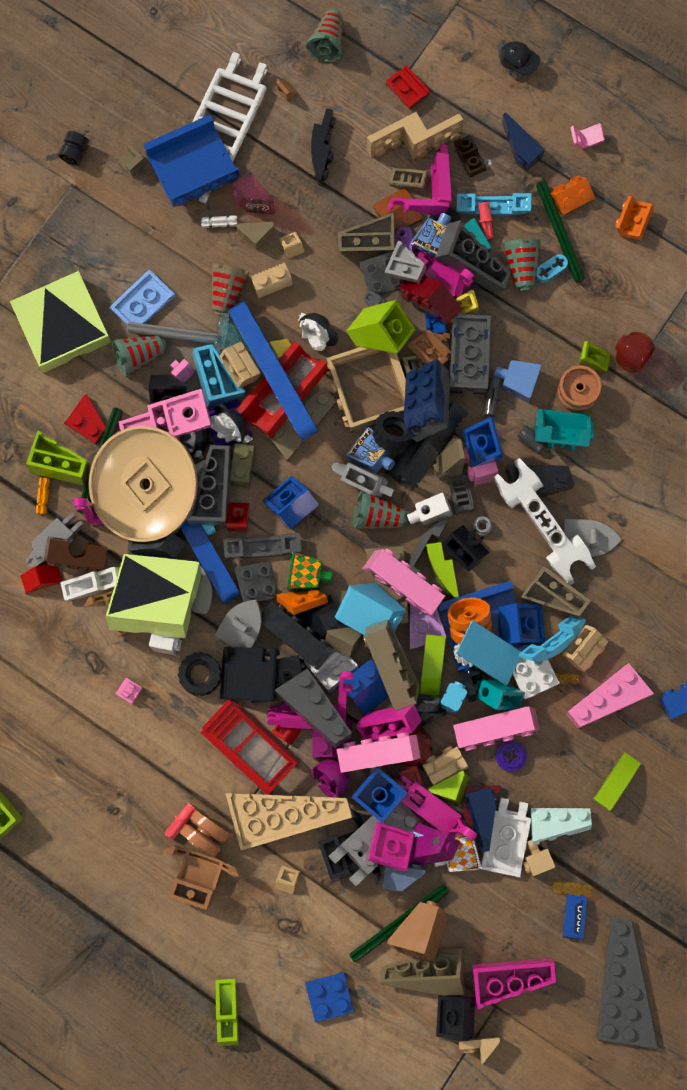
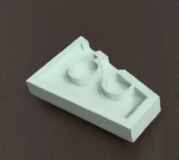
(555, 822)

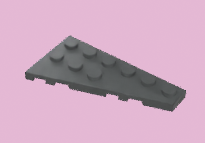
(624, 1001)

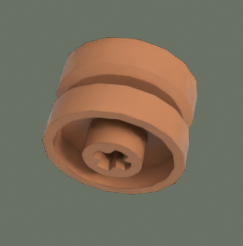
(582, 378)
(204, 834)

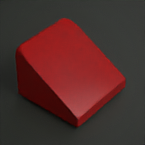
(286, 734)

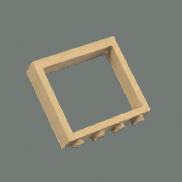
(336, 386)

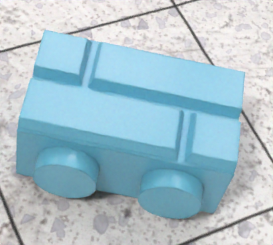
(453, 697)

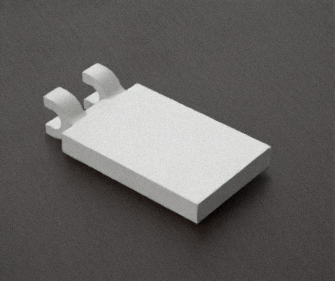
(507, 840)

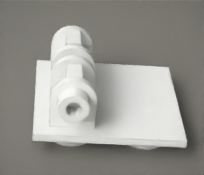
(534, 676)

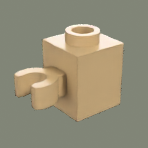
(539, 860)

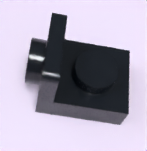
(469, 680)

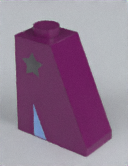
(432, 846)

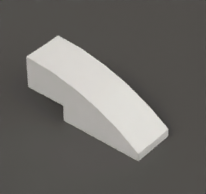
(90, 584)

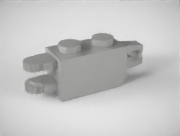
(363, 479)
(55, 529)

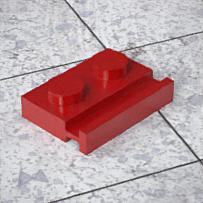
(407, 87)

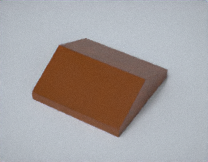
(400, 218)

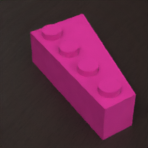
(509, 979)

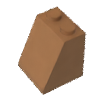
(420, 932)

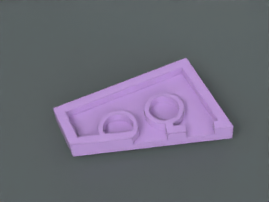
(423, 625)

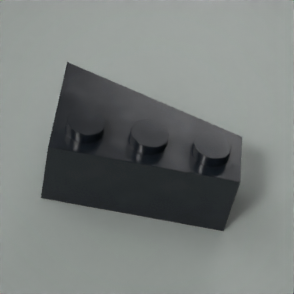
(553, 477)

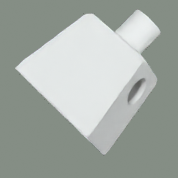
(438, 507)

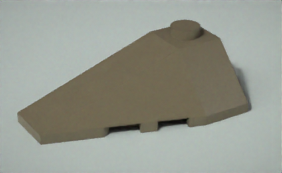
(450, 460)
(440, 977)

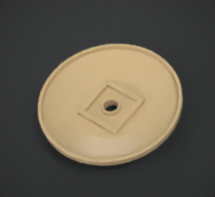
(118, 483)

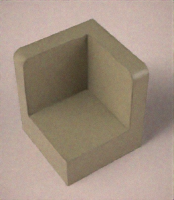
(132, 161)

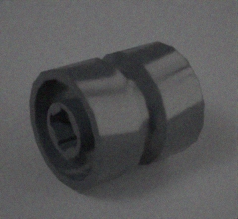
(74, 146)

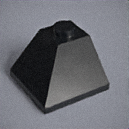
(166, 387)
(167, 547)
(321, 619)

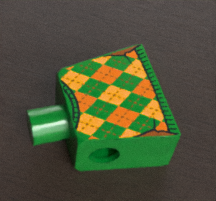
(306, 573)

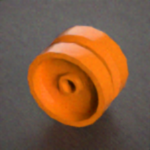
(464, 611)

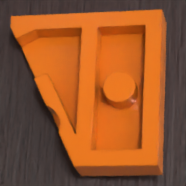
(302, 600)

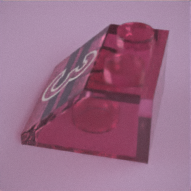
(252, 196)

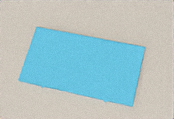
(488, 653)

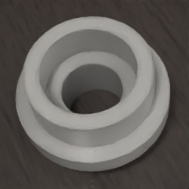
(484, 520)

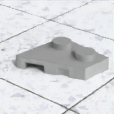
(405, 265)

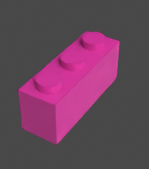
(388, 722)

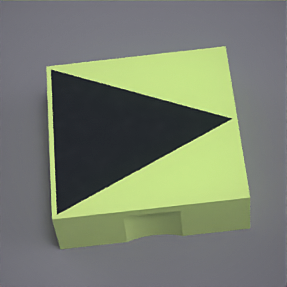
(60, 321)
(154, 595)

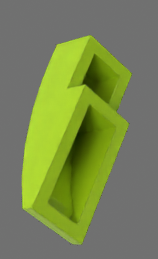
(442, 568)
(432, 665)
(616, 781)
(226, 1012)

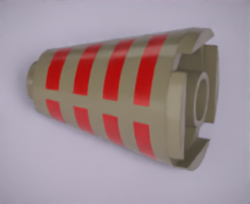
(226, 287)

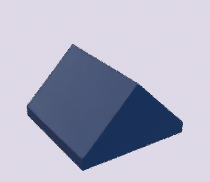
(483, 443)

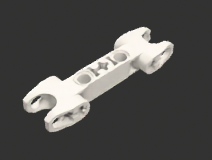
(524, 492)

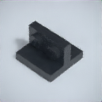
(455, 1017)

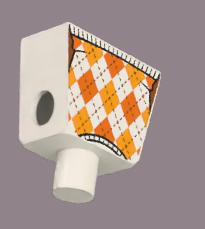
(465, 857)

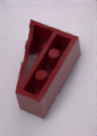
(431, 297)

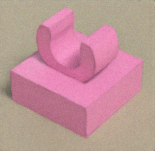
(182, 370)
(129, 691)

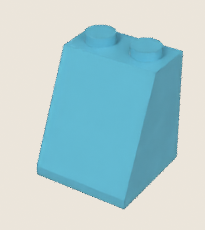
(367, 606)

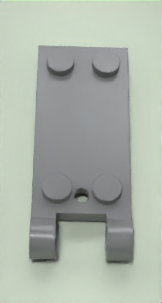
(361, 840)

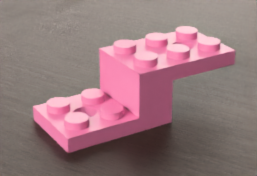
(170, 415)

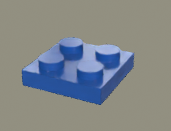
(329, 997)

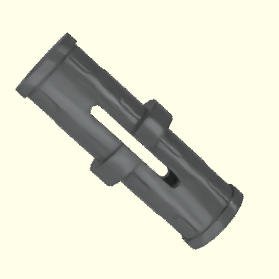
(494, 385)

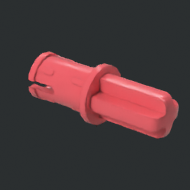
(486, 220)
(182, 819)

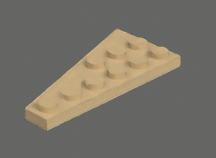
(275, 817)

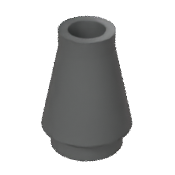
(527, 437)

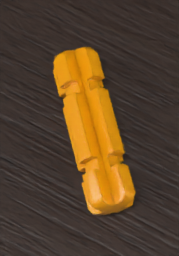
(43, 494)

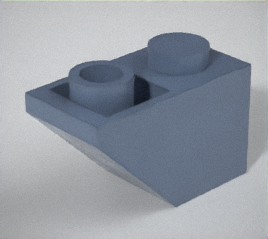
(399, 880)

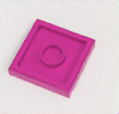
(391, 847)

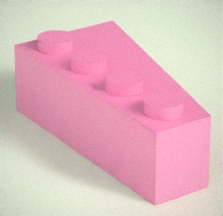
(404, 581)
(613, 695)
(497, 727)
(378, 753)

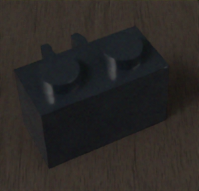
(466, 547)

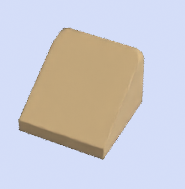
(292, 245)
(287, 879)

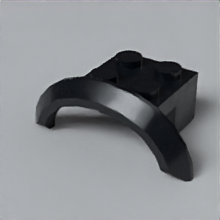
(345, 866)

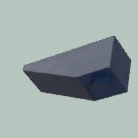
(523, 146)
(482, 813)

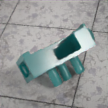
(563, 428)

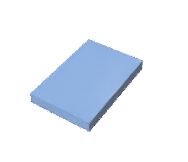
(143, 300)

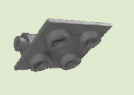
(375, 277)
(256, 582)

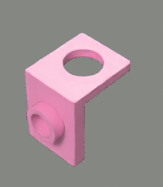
(588, 137)

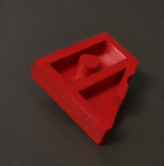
(86, 421)

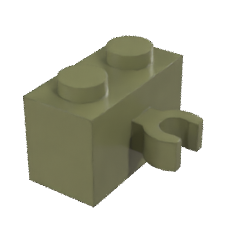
(242, 465)

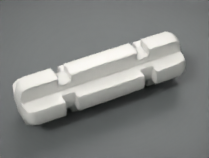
(219, 221)

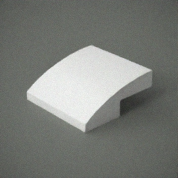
(331, 669)

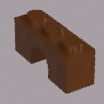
(92, 557)

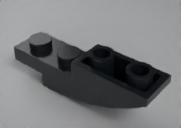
(320, 146)

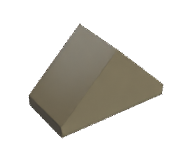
(255, 233)
(344, 640)

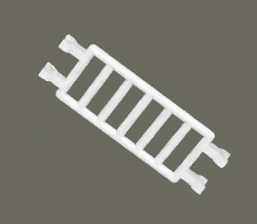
(247, 119)

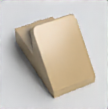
(485, 1045)

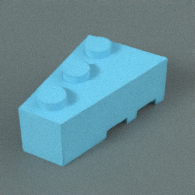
(214, 377)

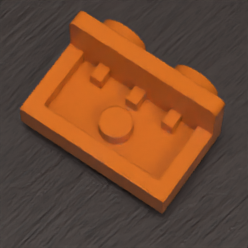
(572, 194)
(634, 218)

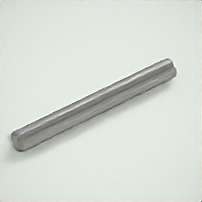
(169, 332)

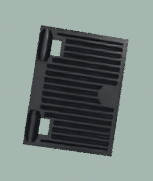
(249, 674)

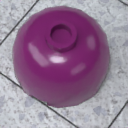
(331, 779)

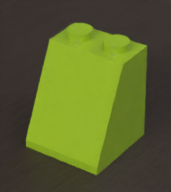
(381, 327)

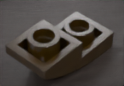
(469, 156)

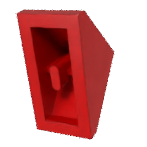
(238, 517)
(40, 578)

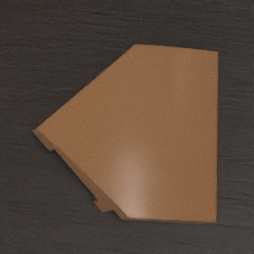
(431, 347)

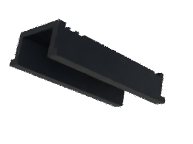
(415, 461)

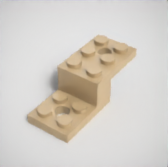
(414, 135)

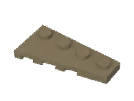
(286, 437)

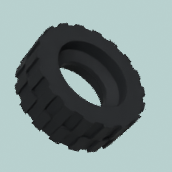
(388, 441)
(199, 659)

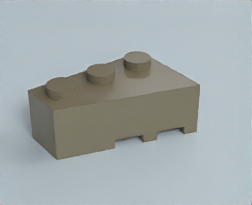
(369, 236)
(555, 593)

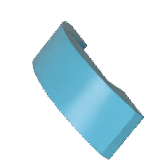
(500, 205)
(556, 644)

